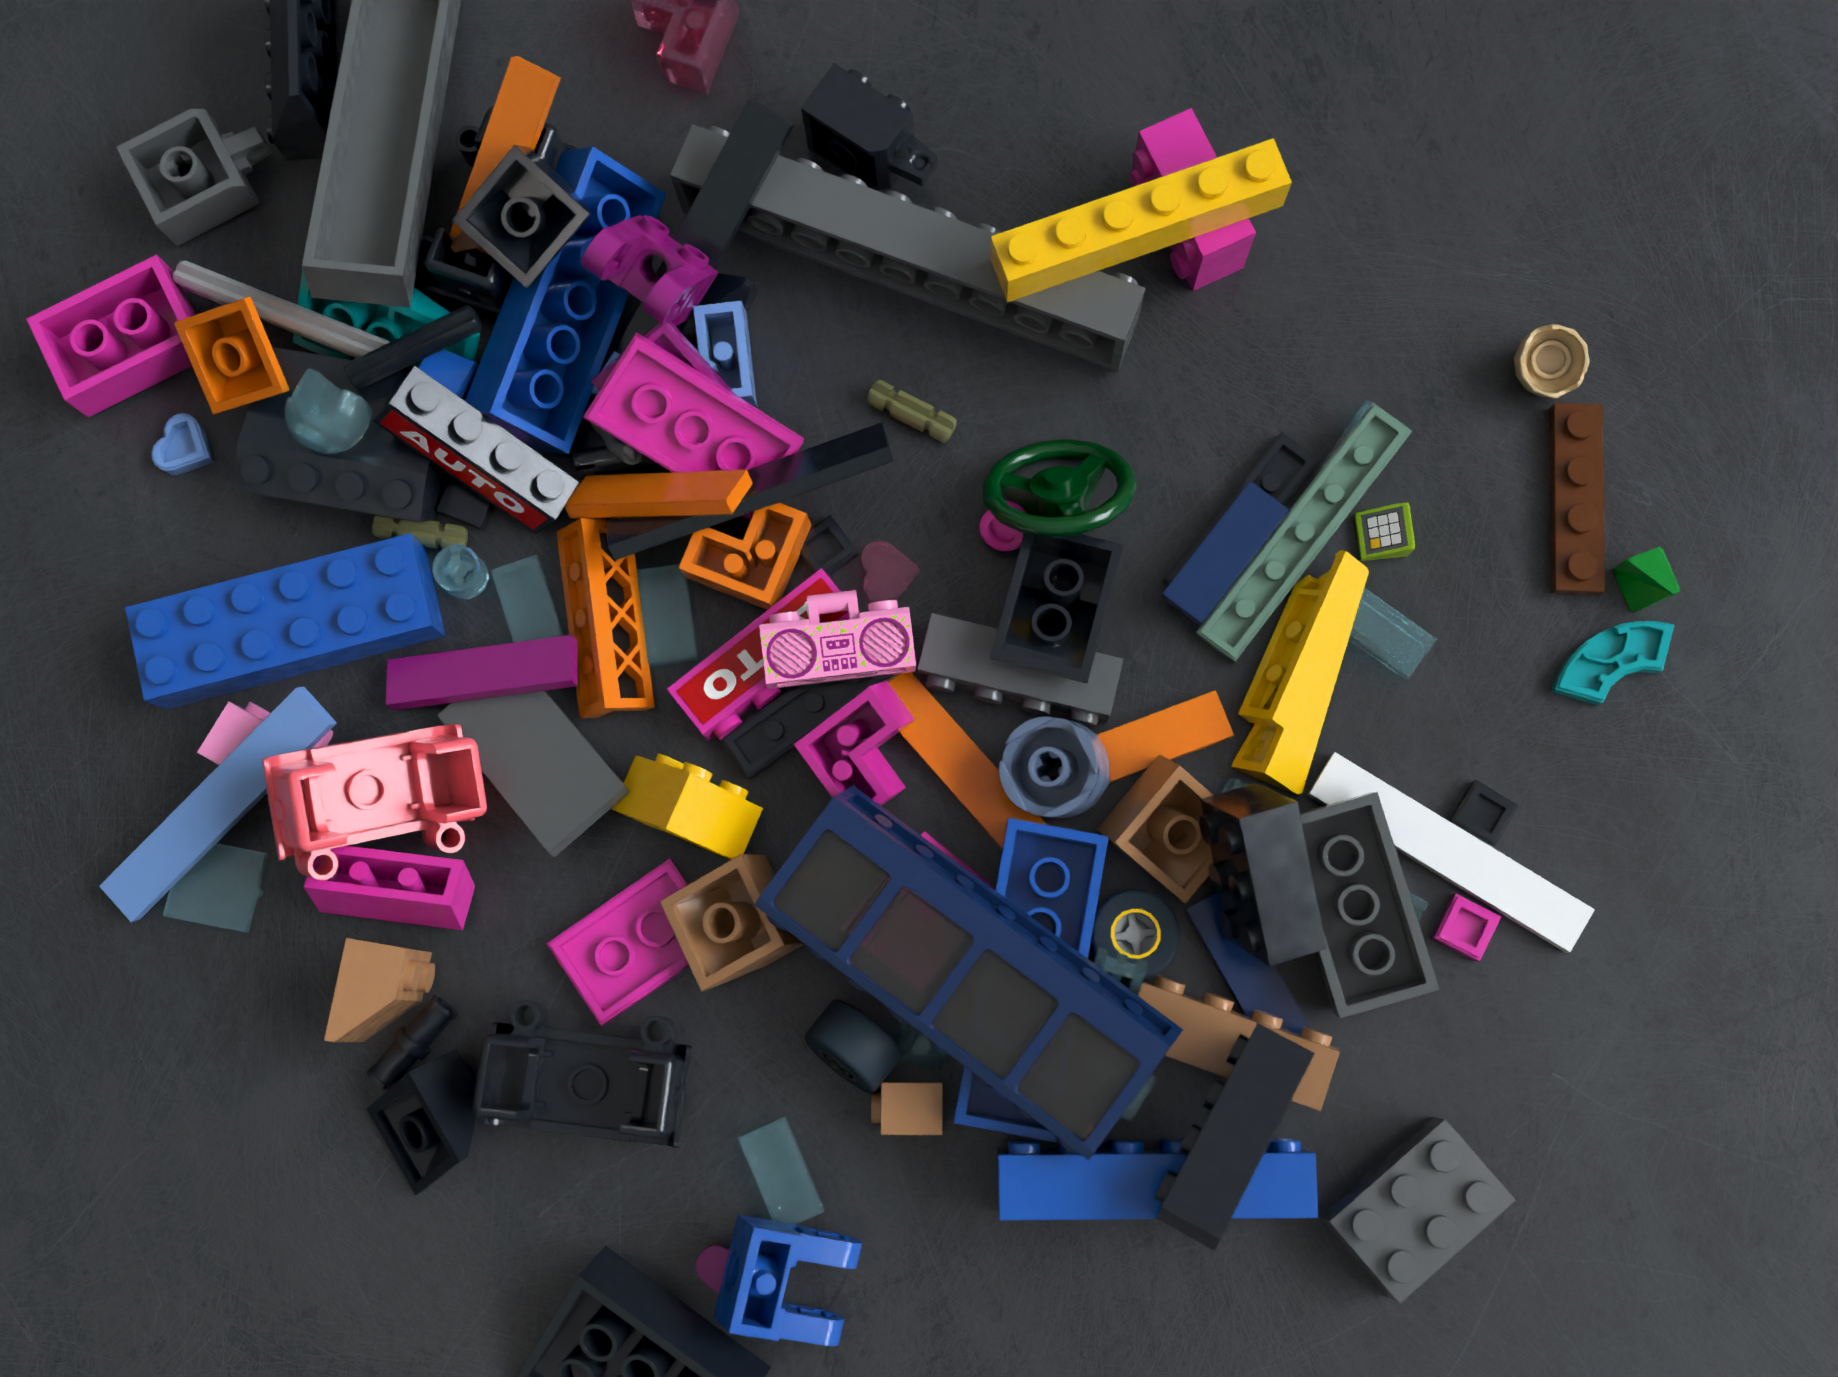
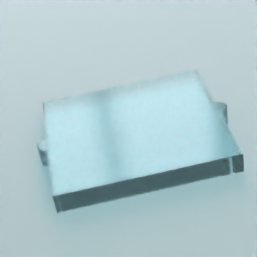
(219, 889)

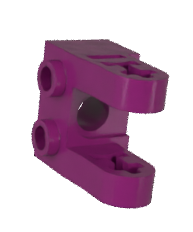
(625, 257)

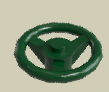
(1058, 494)

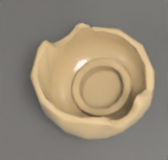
(1551, 361)

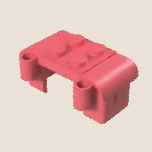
(373, 792)

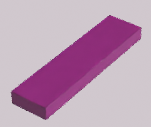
(481, 672)

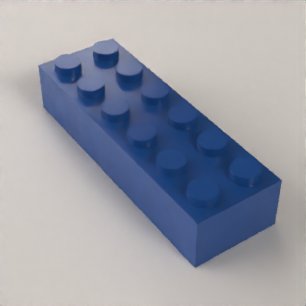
(560, 328)
(284, 622)
(1057, 882)
(1127, 1177)

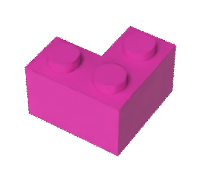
(846, 744)

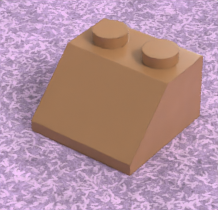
(1160, 827)
(721, 925)
(376, 988)

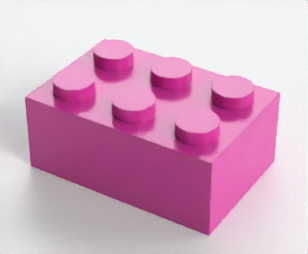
(1174, 147)
(115, 336)

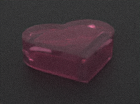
(886, 571)

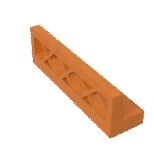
(591, 625)

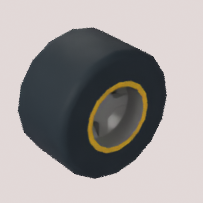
(1149, 928)

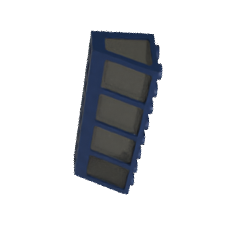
(968, 970)

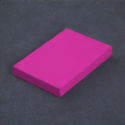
(624, 946)

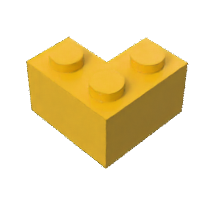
(686, 805)

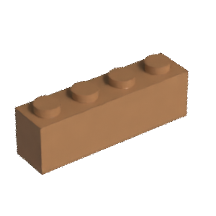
(1213, 1028)

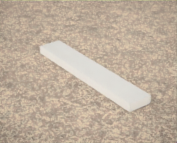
(1461, 857)

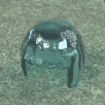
(325, 416)

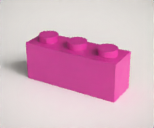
(395, 887)

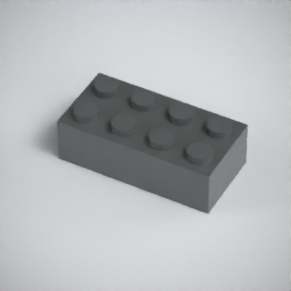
(1364, 909)

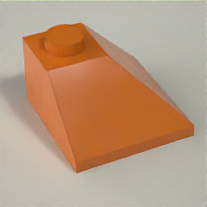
(231, 355)

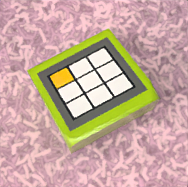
(1385, 532)

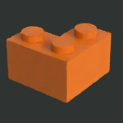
(751, 568)

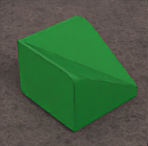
(1646, 579)

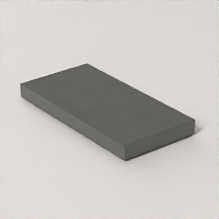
(539, 764)

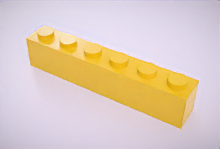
(1140, 220)

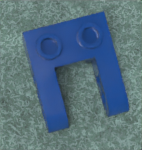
(758, 1275)

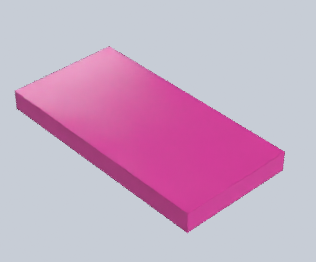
(684, 416)

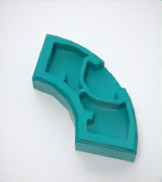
(1612, 655)

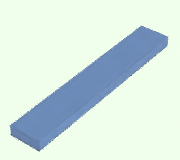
(214, 806)

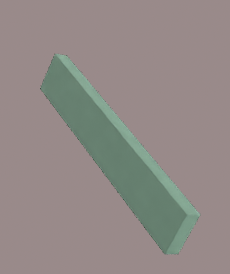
(1303, 532)

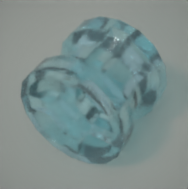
(452, 565)

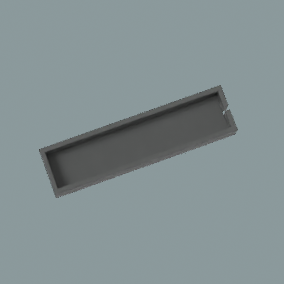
(380, 151)

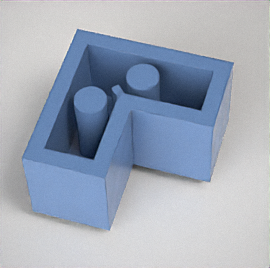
(726, 345)

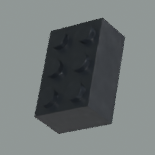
(1262, 873)

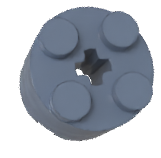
(1028, 758)

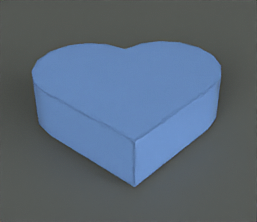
(183, 446)

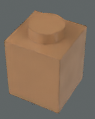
(909, 1108)

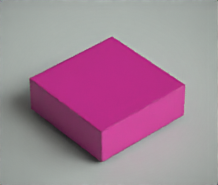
(1466, 927)

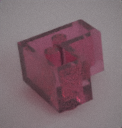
(693, 37)

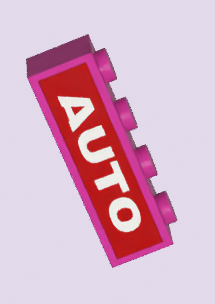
(734, 675)

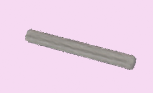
(277, 310)

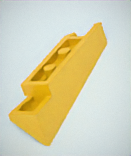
(1299, 675)

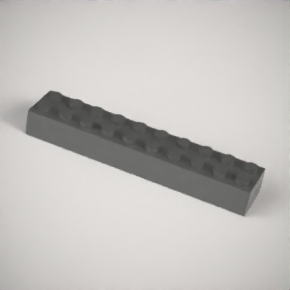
(917, 252)

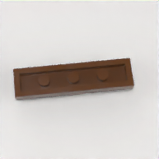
(1577, 499)

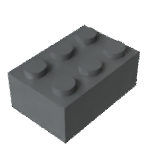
(1417, 1208)

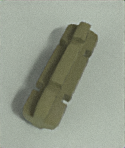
(911, 411)
(429, 533)

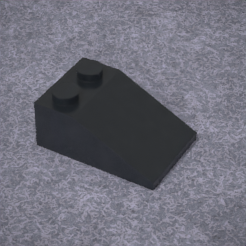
(1057, 604)

